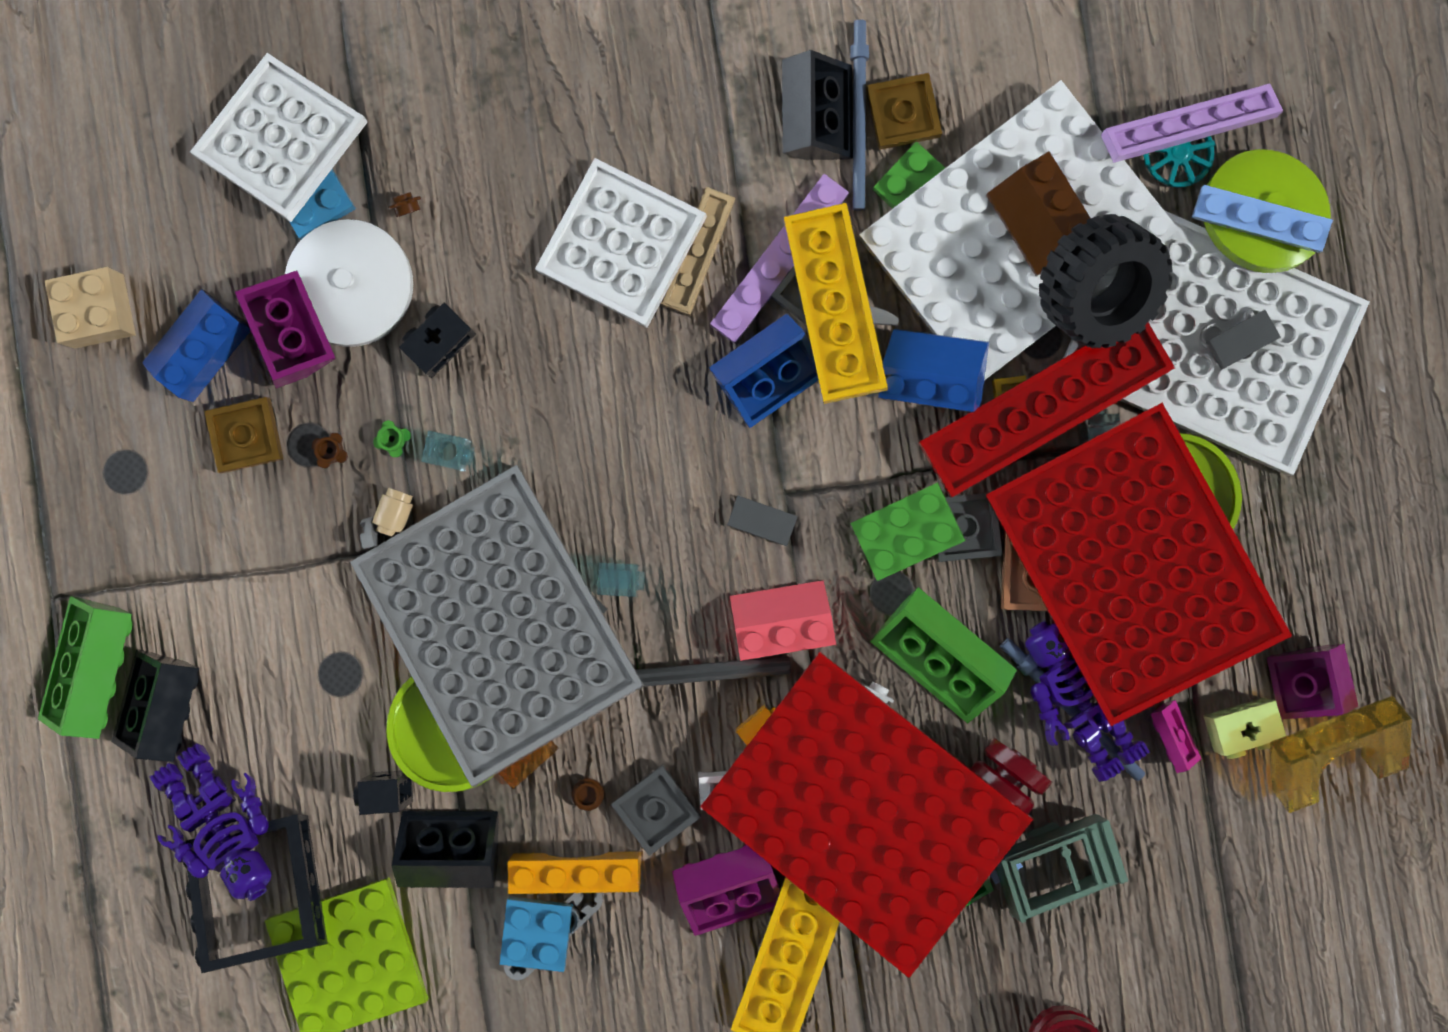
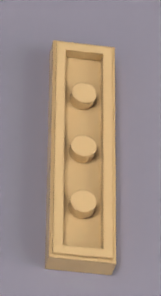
(691, 275)

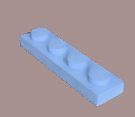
(1262, 218)

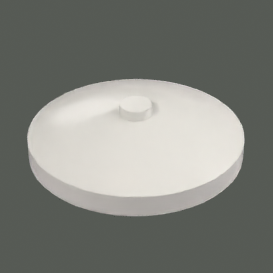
(354, 280)

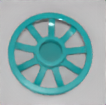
(1180, 156)

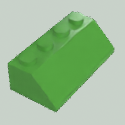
(944, 656)
(85, 668)

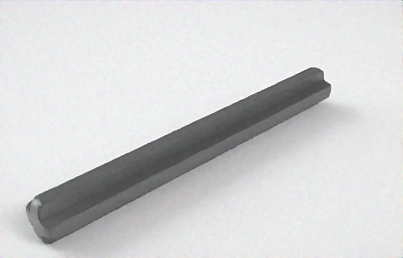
(715, 671)

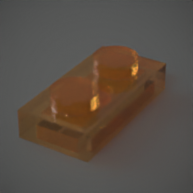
(524, 767)

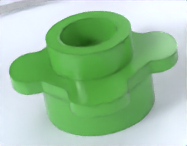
(382, 440)

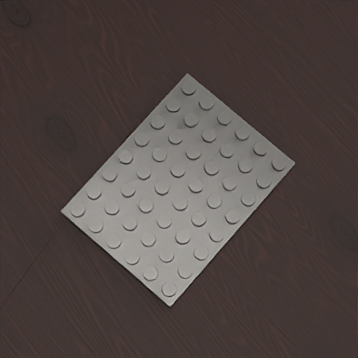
(496, 625)

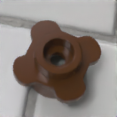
(405, 204)
(320, 449)

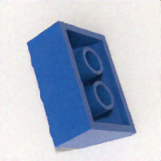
(196, 347)
(767, 370)
(935, 370)

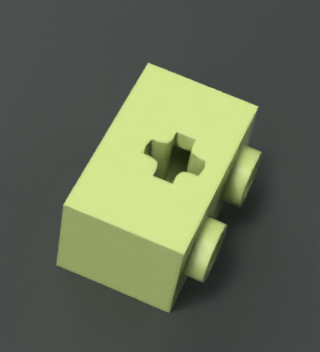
(1226, 727)

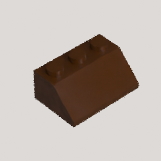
(1037, 208)

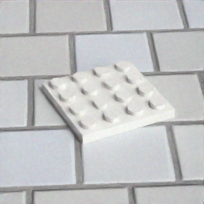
(279, 137)
(621, 242)

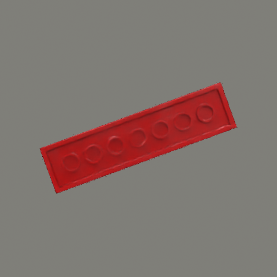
(1042, 409)

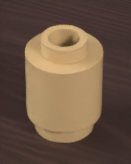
(392, 512)

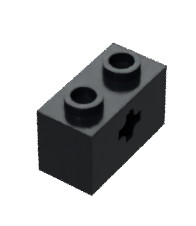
(451, 330)
(383, 793)

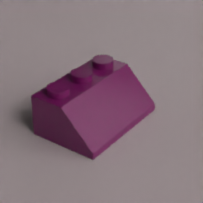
(285, 328)
(726, 889)

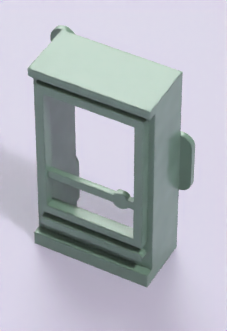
(1100, 850)

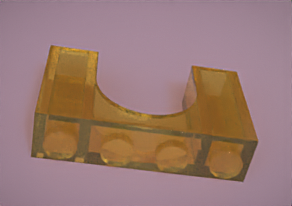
(1300, 758)

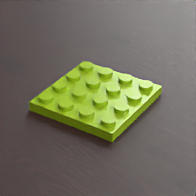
(361, 971)

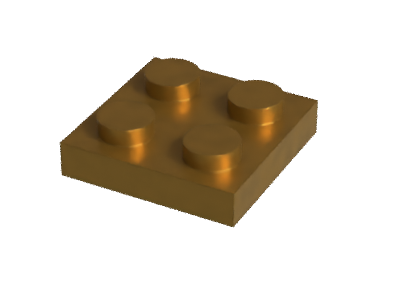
(904, 111)
(244, 435)

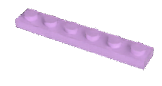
(1191, 123)
(770, 268)

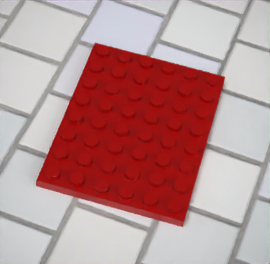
(1138, 565)
(866, 814)

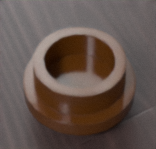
(587, 794)

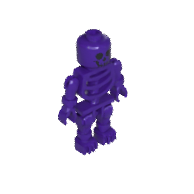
(1051, 651)
(240, 867)

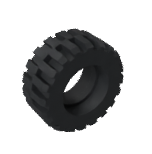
(1081, 263)

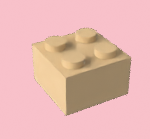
(90, 307)

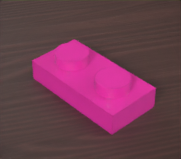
(1175, 736)

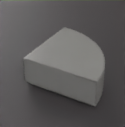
(370, 537)

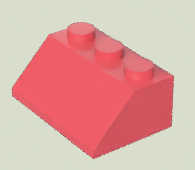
(782, 620)

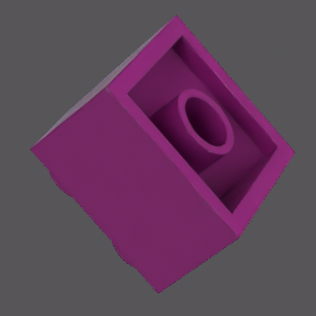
(1313, 682)

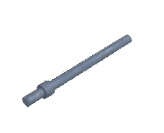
(859, 55)
(1027, 666)

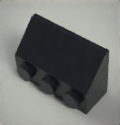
(817, 107)
(155, 706)
(446, 849)

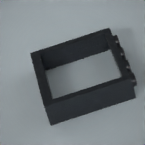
(307, 898)

